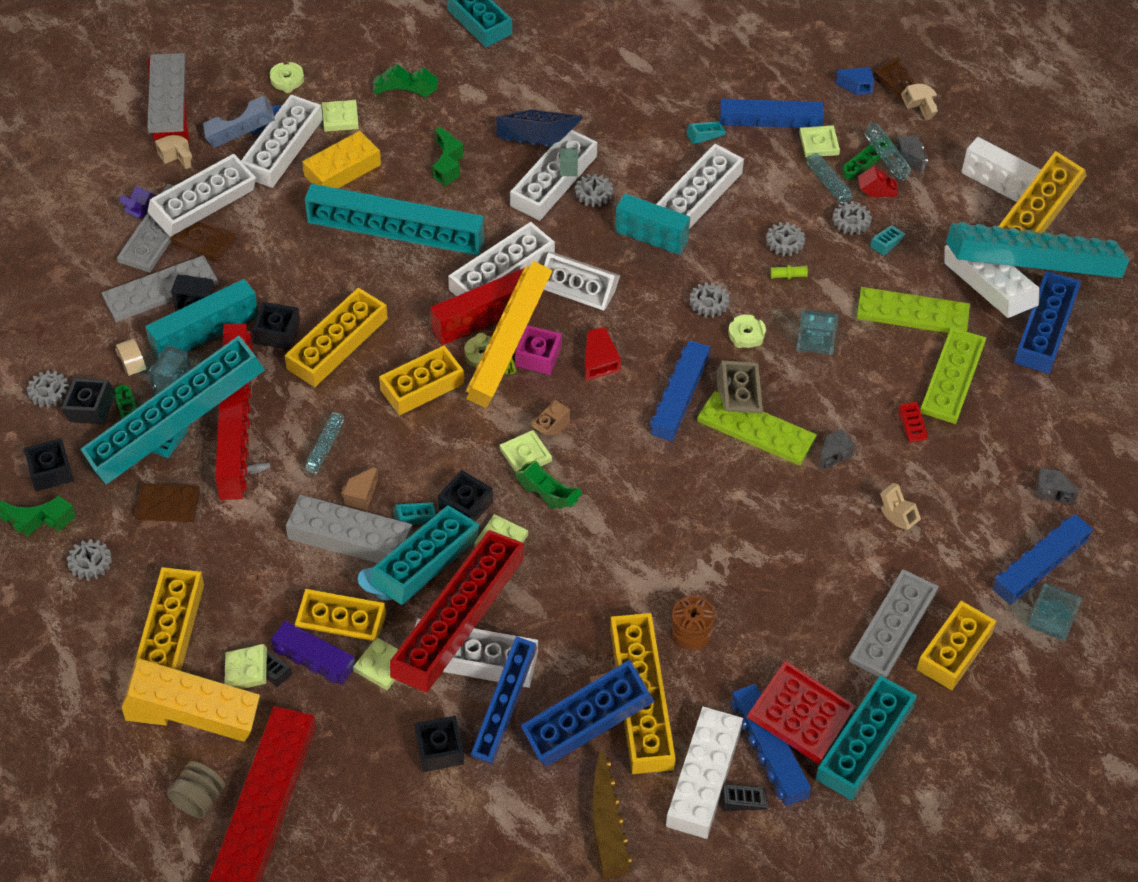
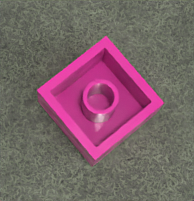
(538, 350)

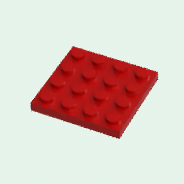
(801, 711)

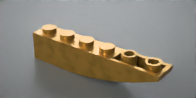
(607, 823)

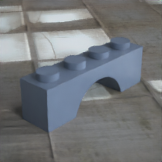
(258, 113)

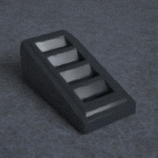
(284, 673)
(736, 805)

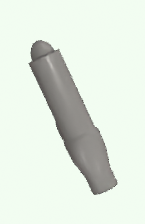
(258, 467)

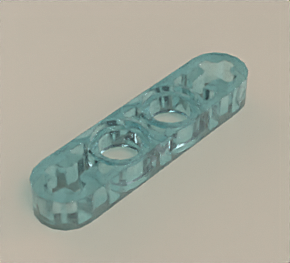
(889, 150)
(829, 178)
(324, 443)

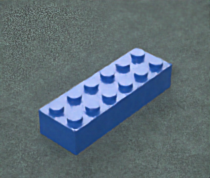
(1047, 322)
(587, 713)

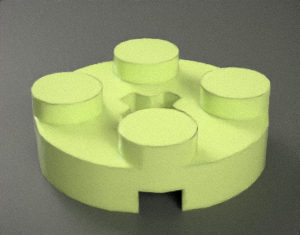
(289, 83)
(740, 338)
(473, 348)

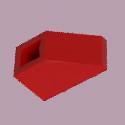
(877, 183)

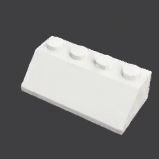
(580, 281)

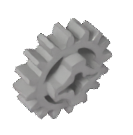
(602, 188)
(851, 218)
(785, 239)
(709, 300)
(48, 389)
(80, 564)

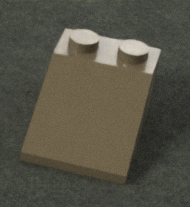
(739, 386)

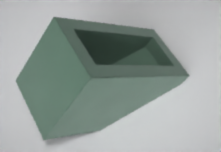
(569, 162)

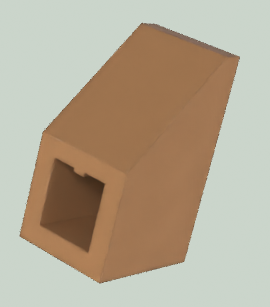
(552, 419)

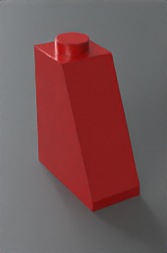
(600, 354)

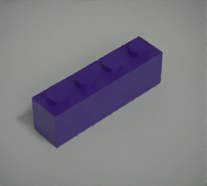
(313, 653)

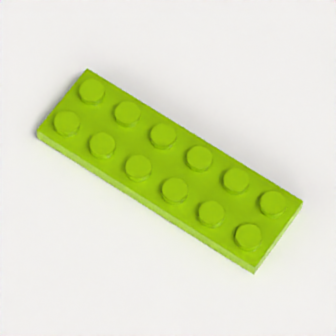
(912, 310)
(953, 375)
(759, 430)

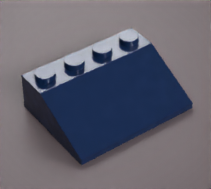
(536, 126)

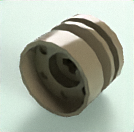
(196, 789)

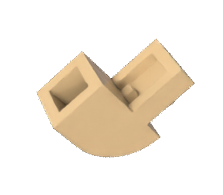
(921, 96)
(174, 148)
(130, 357)
(897, 510)

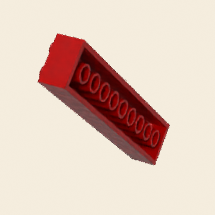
(232, 430)
(456, 611)
(264, 797)

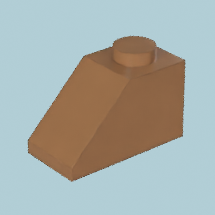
(360, 489)

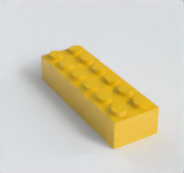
(1045, 195)
(336, 337)
(191, 700)

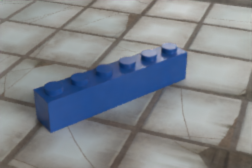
(771, 113)
(680, 390)
(1042, 559)
(504, 701)
(772, 751)

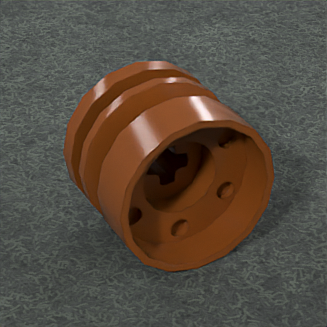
(692, 623)

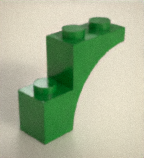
(396, 77)
(447, 167)
(554, 493)
(27, 519)

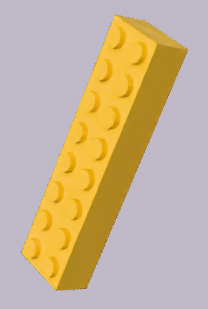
(507, 334)
(168, 627)
(648, 729)

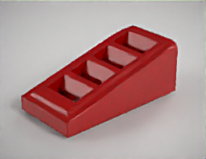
(912, 410)

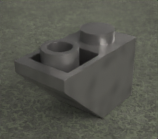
(913, 152)
(836, 448)
(1055, 487)

